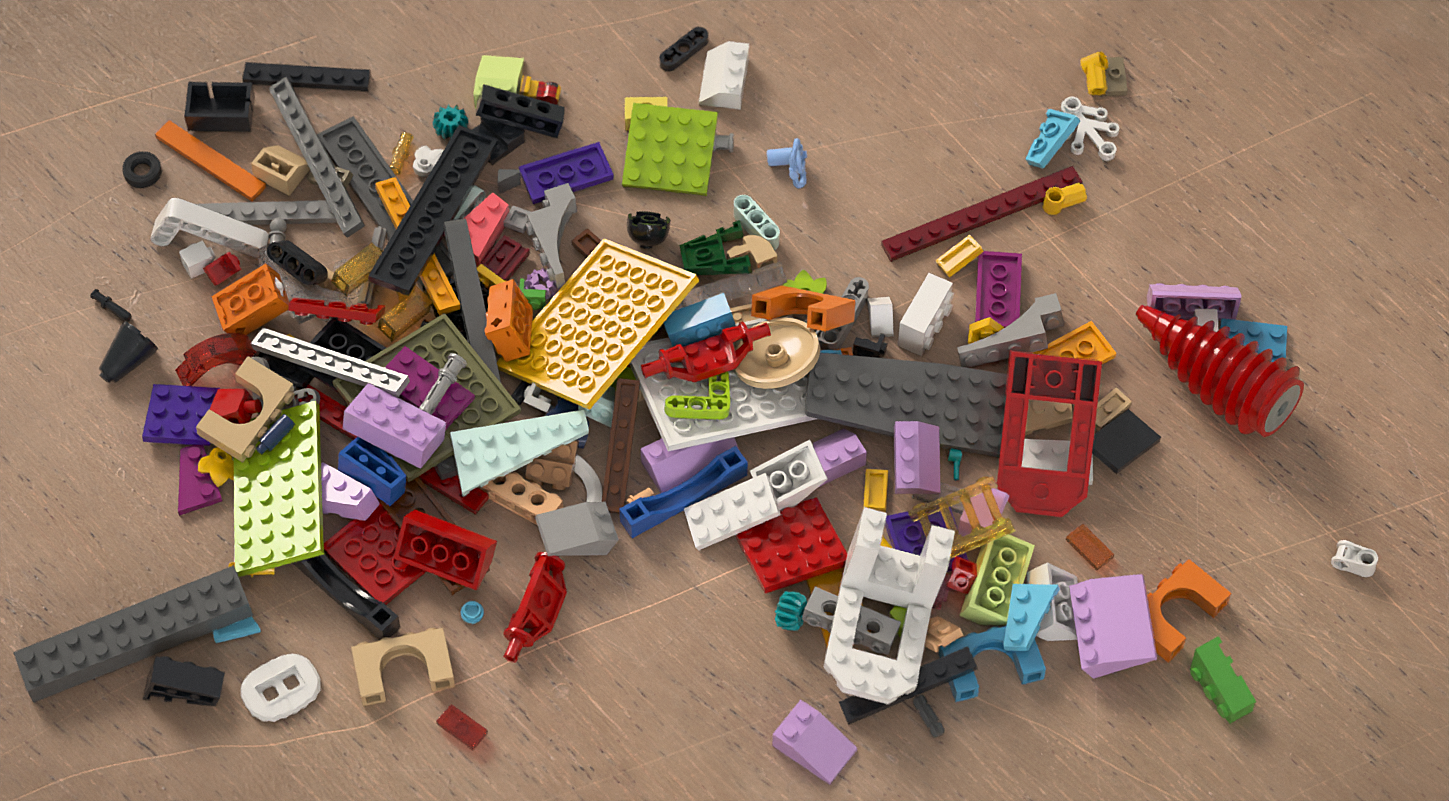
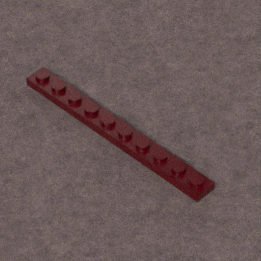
(976, 215)

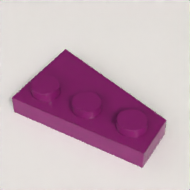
(195, 488)

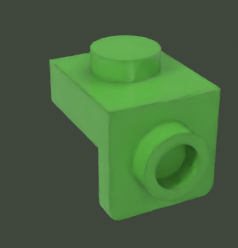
(536, 297)

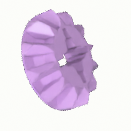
(533, 281)

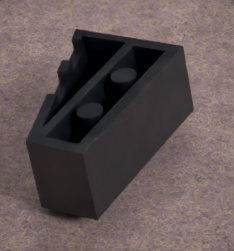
(183, 681)

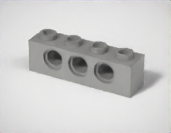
(884, 626)

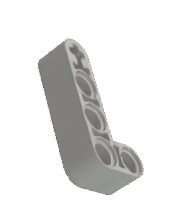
(838, 335)

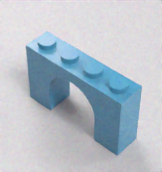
(1027, 663)

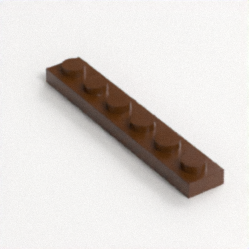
(620, 444)

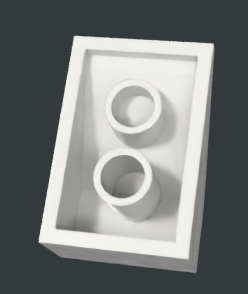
(793, 474)

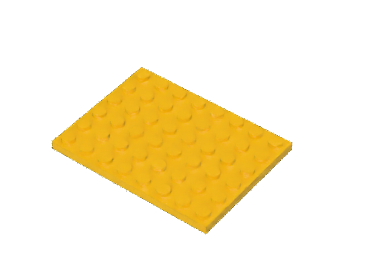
(599, 322)

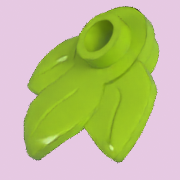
(805, 282)

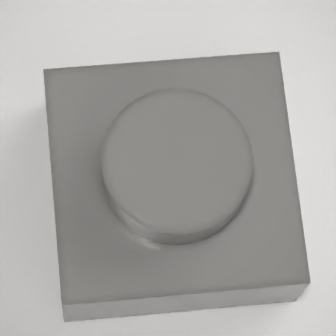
(516, 219)

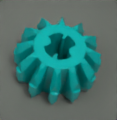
(448, 119)
(790, 611)

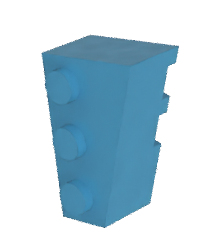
(699, 321)

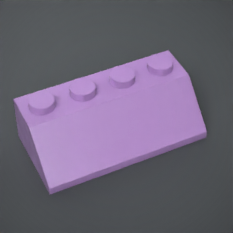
(1185, 299)
(677, 466)

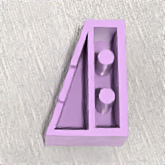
(345, 495)

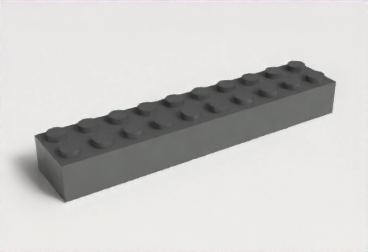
(132, 634)

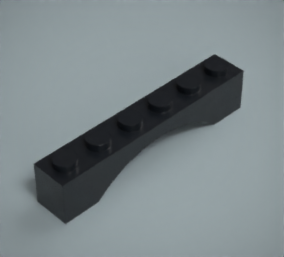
(368, 611)

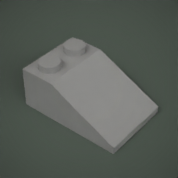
(578, 530)

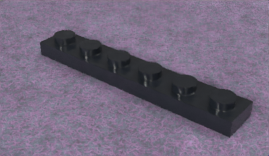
(307, 76)
(930, 676)

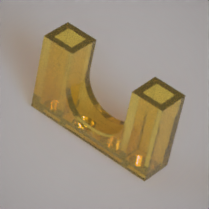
(399, 317)

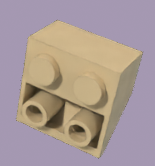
(280, 168)

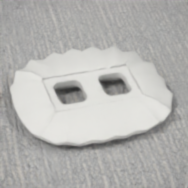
(273, 674)

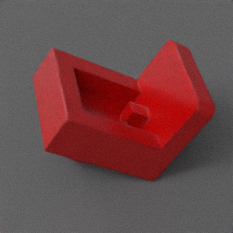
(222, 268)

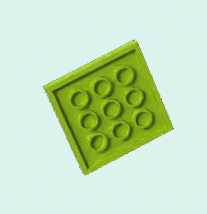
(670, 149)

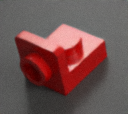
(963, 575)

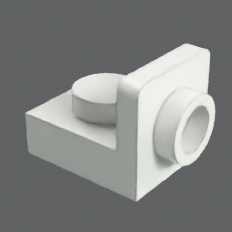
(541, 403)

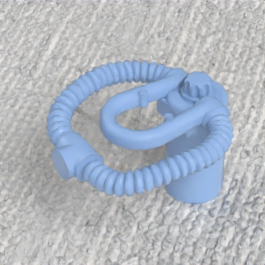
(790, 156)

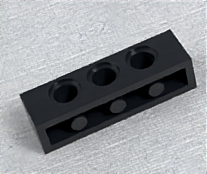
(520, 111)

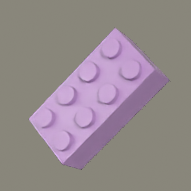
(394, 425)

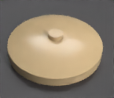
(780, 357)

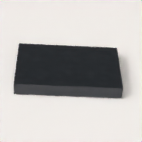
(1123, 441)

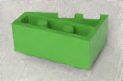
(1220, 681)

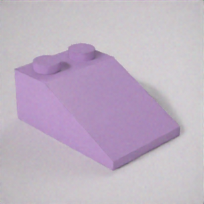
(813, 742)

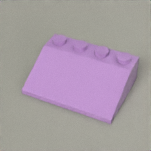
(1112, 624)

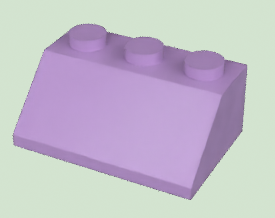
(840, 454)
(916, 458)

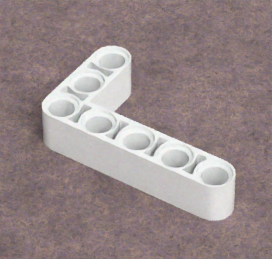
(208, 225)

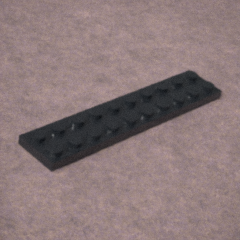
(435, 203)

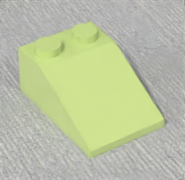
(499, 73)

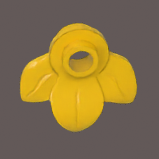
(218, 468)

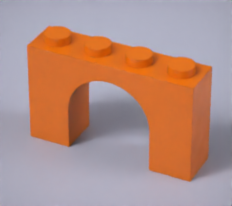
(822, 310)
(1187, 583)

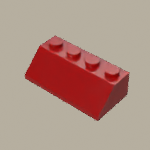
(444, 549)

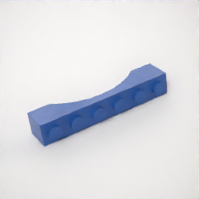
(653, 510)

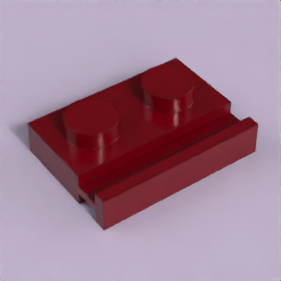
(505, 258)

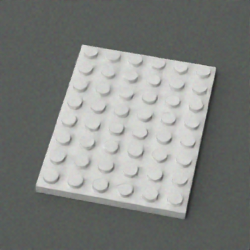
(750, 407)

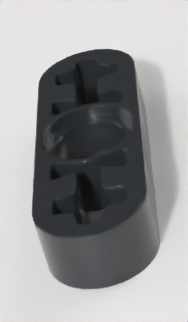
(681, 57)

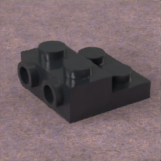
(508, 137)

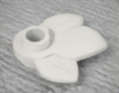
(425, 160)

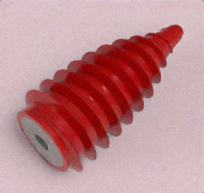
(1225, 372)

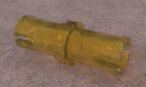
(401, 152)

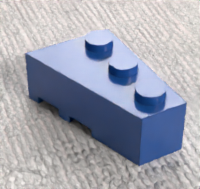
(373, 469)

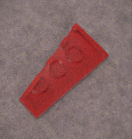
(336, 309)

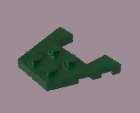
(707, 254)

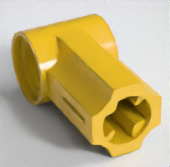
(1094, 68)
(1058, 198)

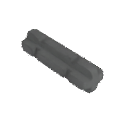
(928, 716)

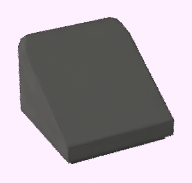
(508, 179)

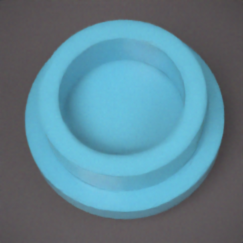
(472, 612)

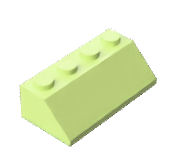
(998, 568)

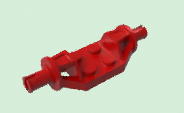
(707, 356)
(538, 606)

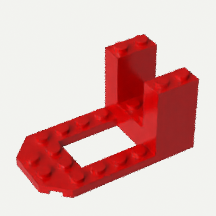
(1050, 380)

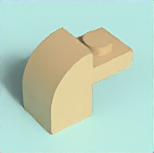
(759, 251)

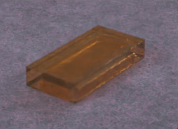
(1089, 547)

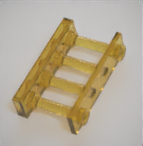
(979, 534)

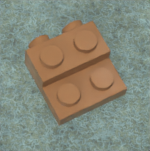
(554, 467)

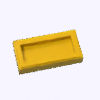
(959, 256)
(876, 489)

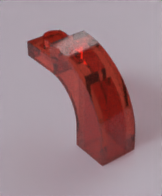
(214, 351)

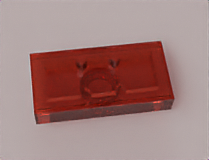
(462, 727)

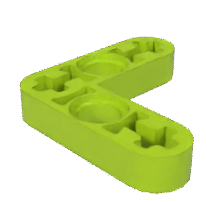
(713, 401)

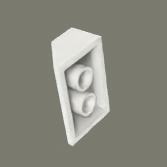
(725, 75)
(1059, 621)

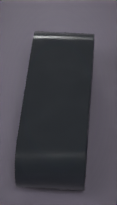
(306, 263)

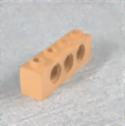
(521, 504)

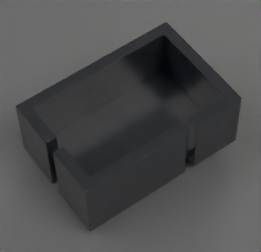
(226, 112)

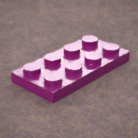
(998, 287)
(422, 378)

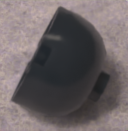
(648, 228)

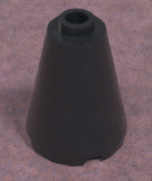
(125, 353)

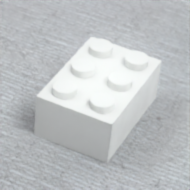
(925, 314)

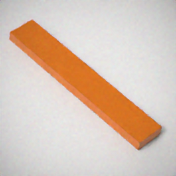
(210, 160)

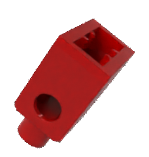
(235, 405)

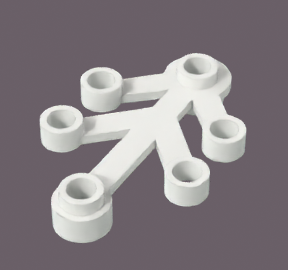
(1089, 127)

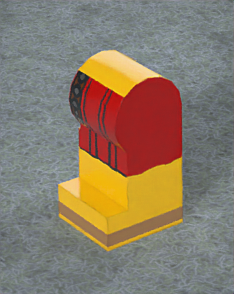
(540, 90)

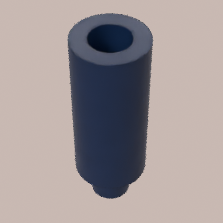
(275, 434)

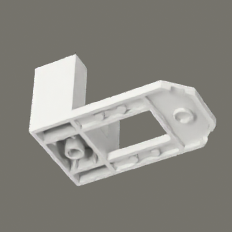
(893, 579)

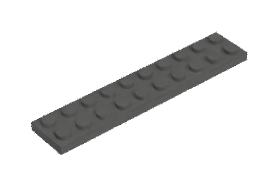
(354, 151)

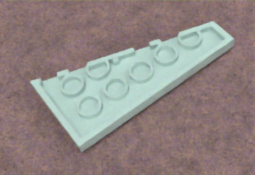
(505, 447)

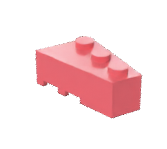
(486, 225)

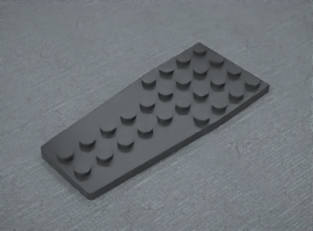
(879, 391)

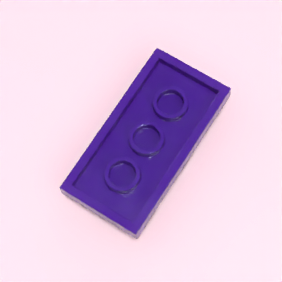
(577, 167)

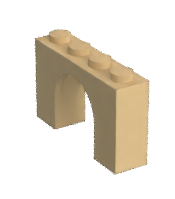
(240, 439)
(427, 646)

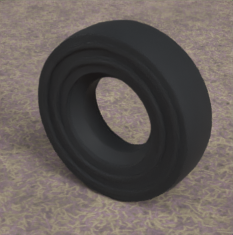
(146, 180)

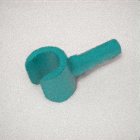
(955, 456)

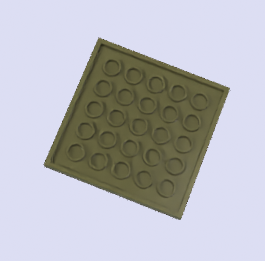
(434, 344)

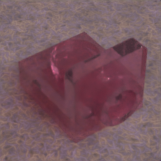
(942, 593)

